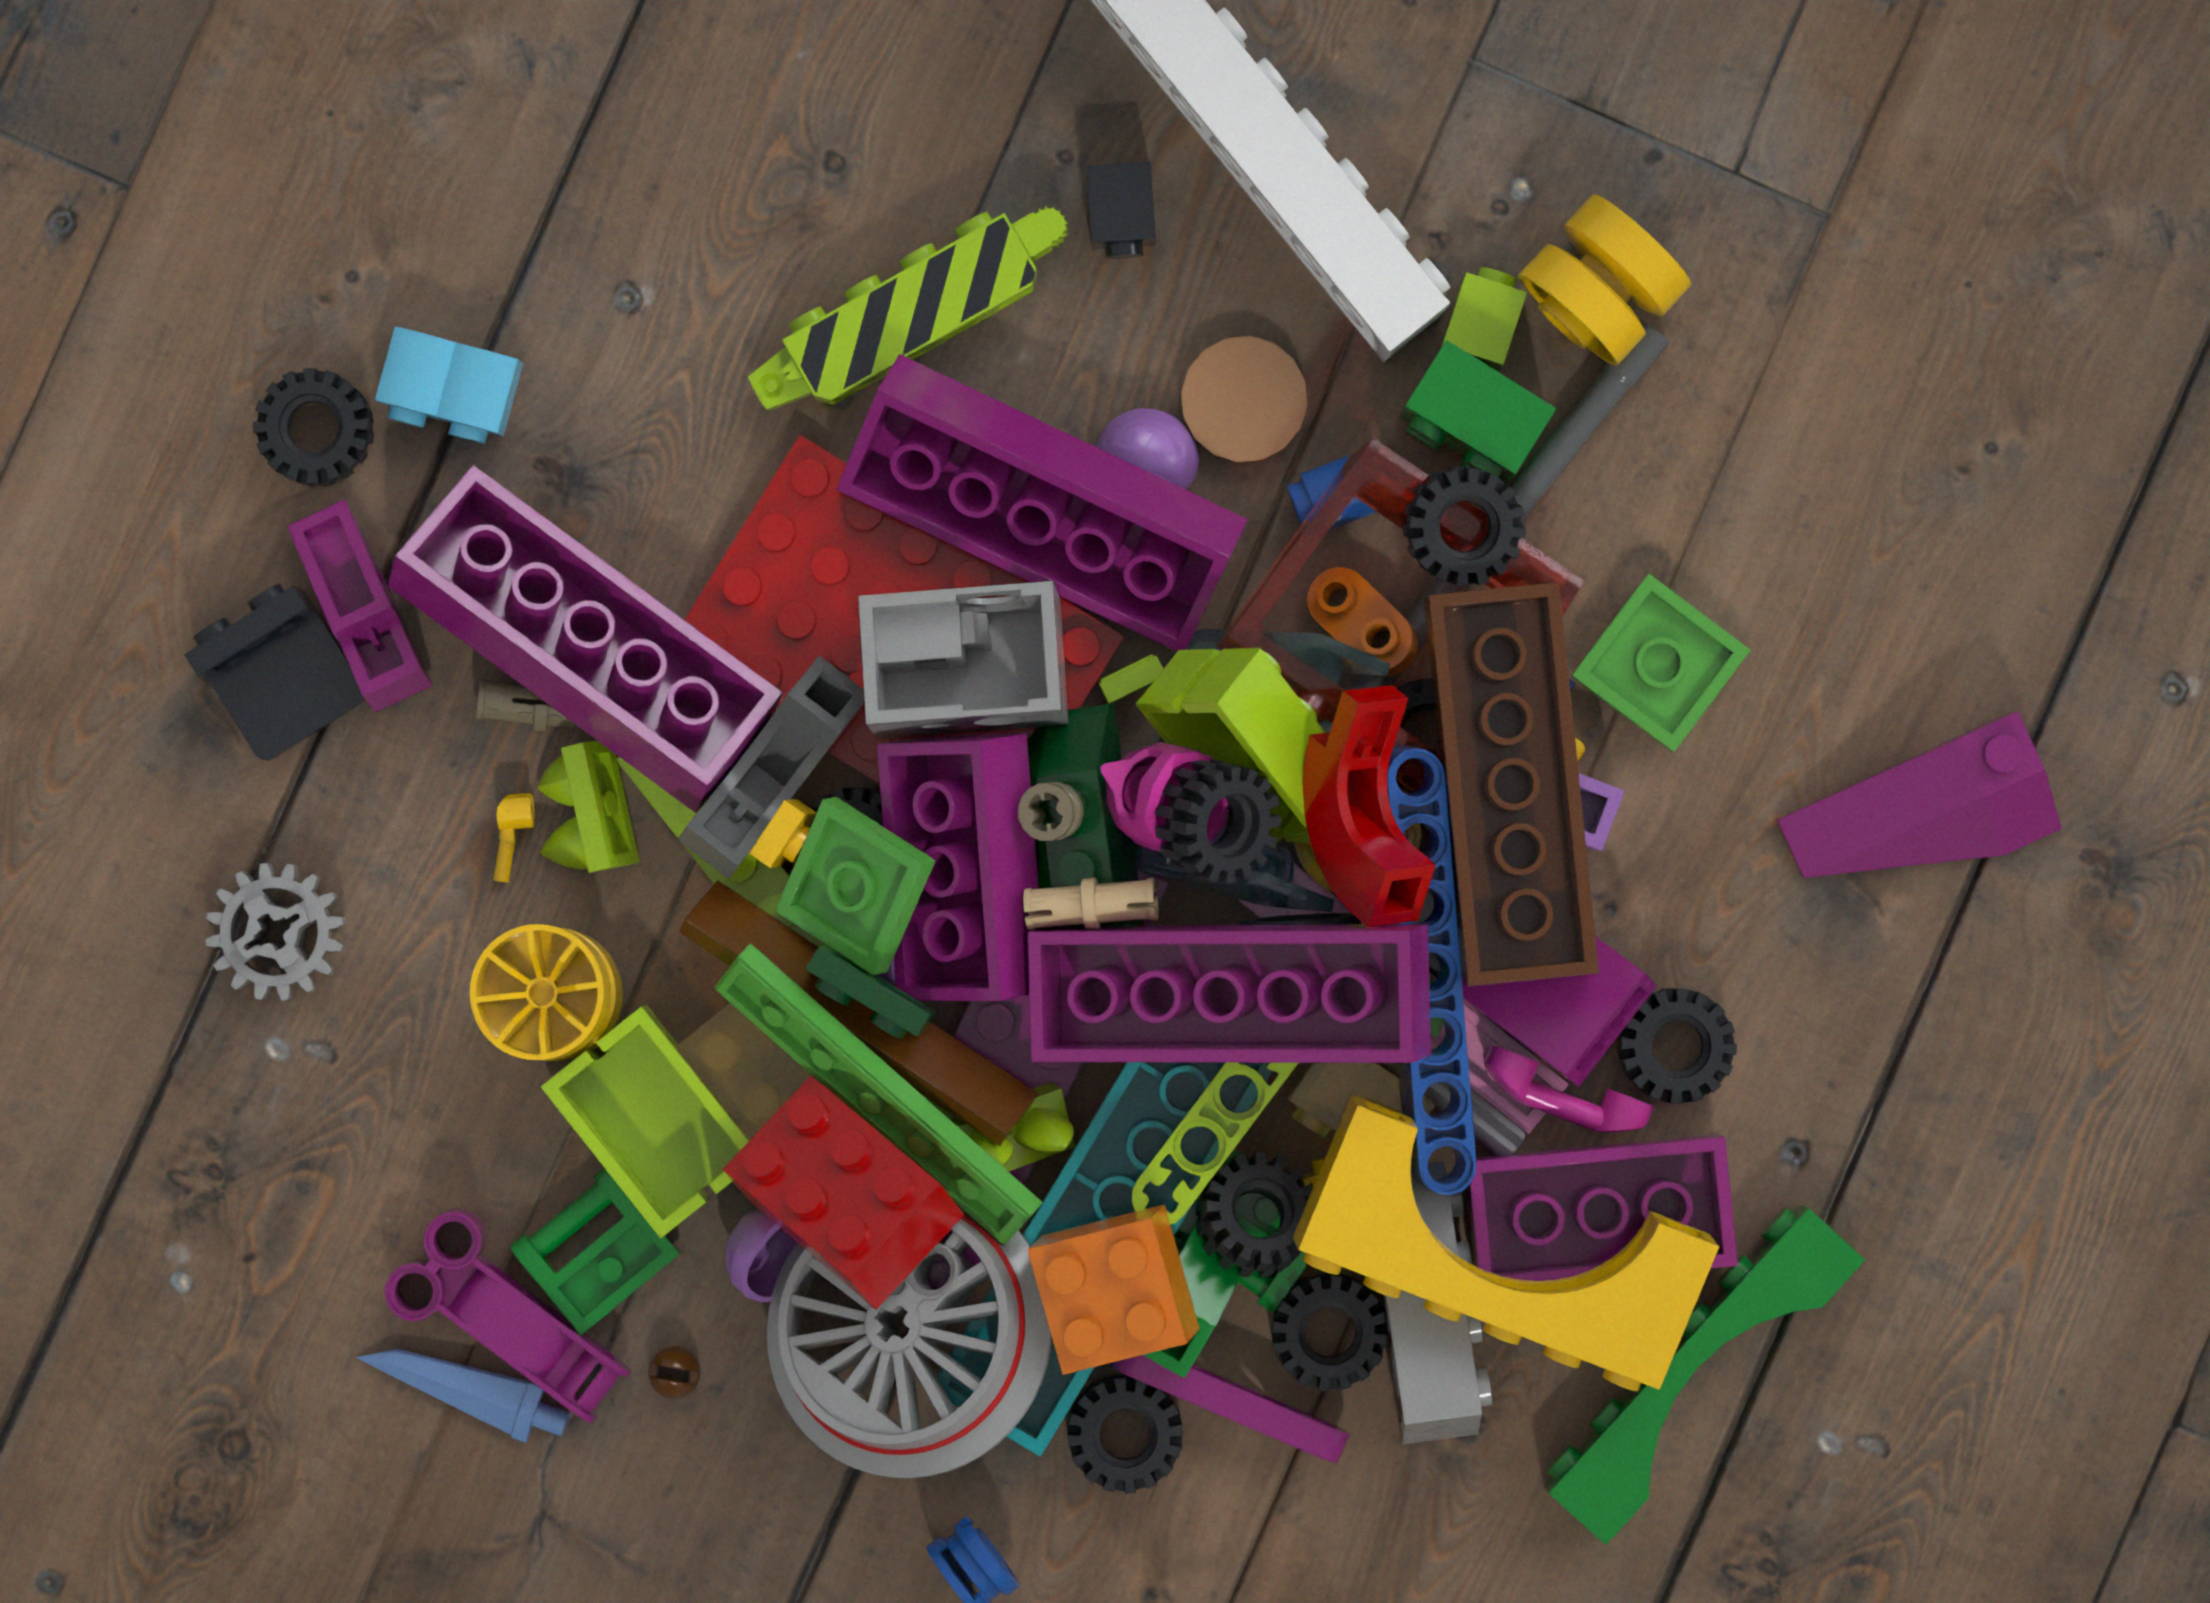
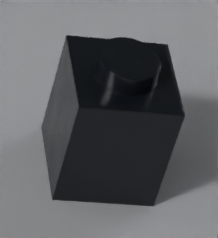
(1121, 208)

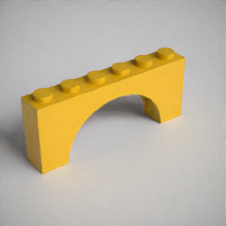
(1613, 1316)

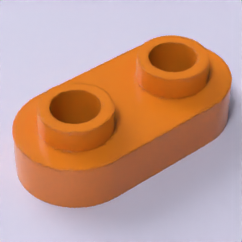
(1362, 617)

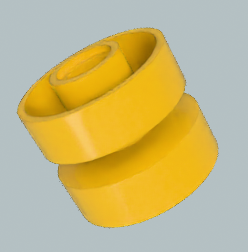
(1591, 294)
(545, 993)

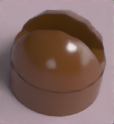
(676, 1358)

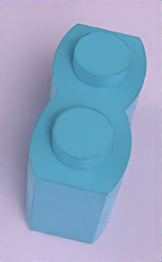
(448, 383)

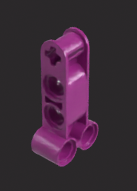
(507, 1319)

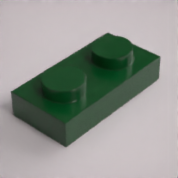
(893, 1008)

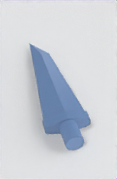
(491, 1397)

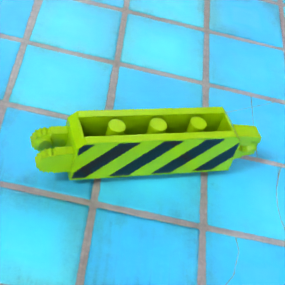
(910, 312)

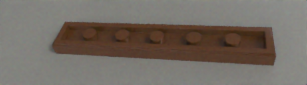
(930, 1063)

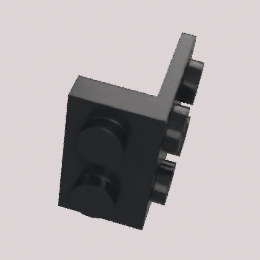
(277, 671)

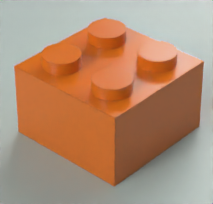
(1113, 1289)

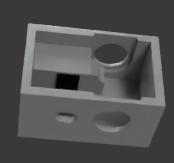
(962, 660)

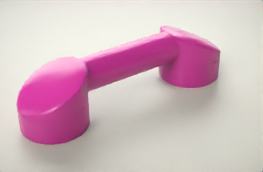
(1516, 1074)

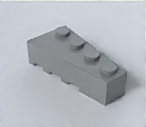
(1432, 1354)

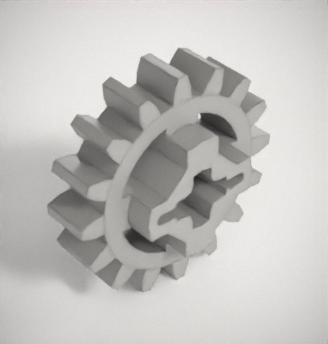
(259, 907)

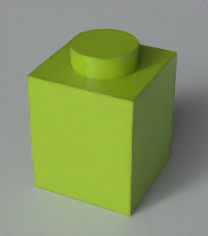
(1485, 316)

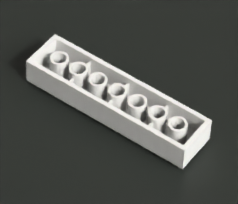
(1284, 166)

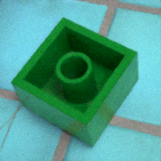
(1475, 413)

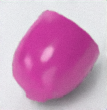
(1137, 786)

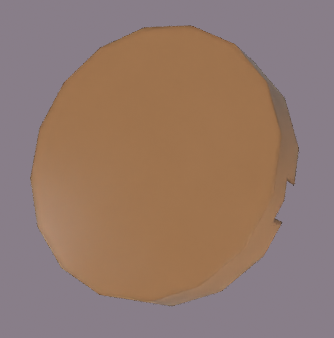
(1244, 399)

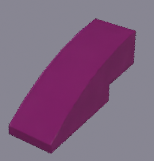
(359, 606)

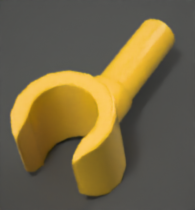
(513, 813)

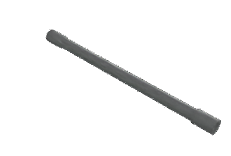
(1550, 462)

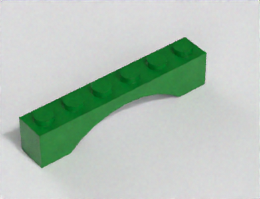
(1791, 1273)

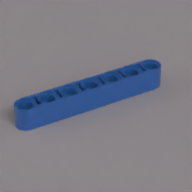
(1450, 1059)

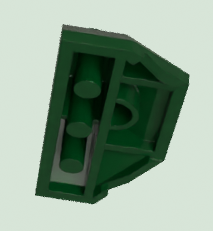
(1074, 757)

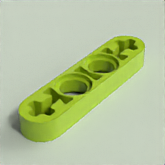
(1226, 1125)

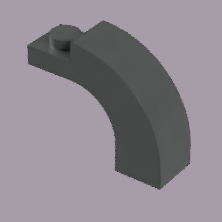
(774, 766)

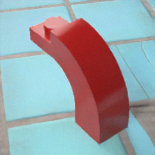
(1350, 813)

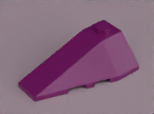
(1947, 804)

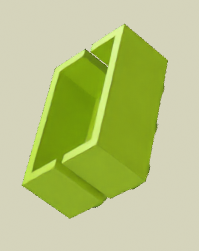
(1241, 714)
(649, 1120)

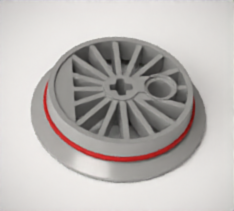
(859, 1428)

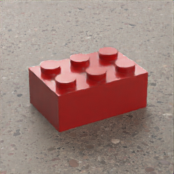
(843, 1192)

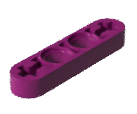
(1242, 1406)

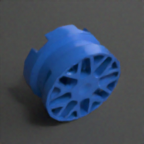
(977, 1559)

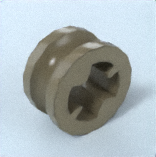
(1032, 816)

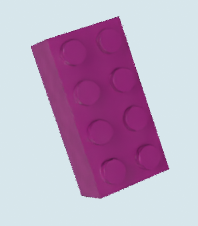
(961, 808)
(1582, 1205)

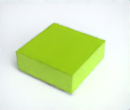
(1130, 679)

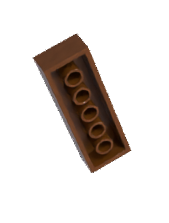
(1511, 784)

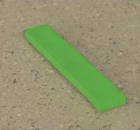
(877, 1093)

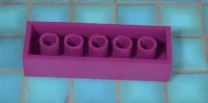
(1040, 503)
(584, 638)
(1230, 993)

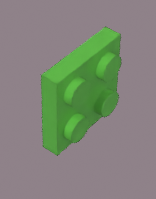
(1660, 663)
(855, 885)

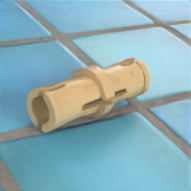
(1091, 903)

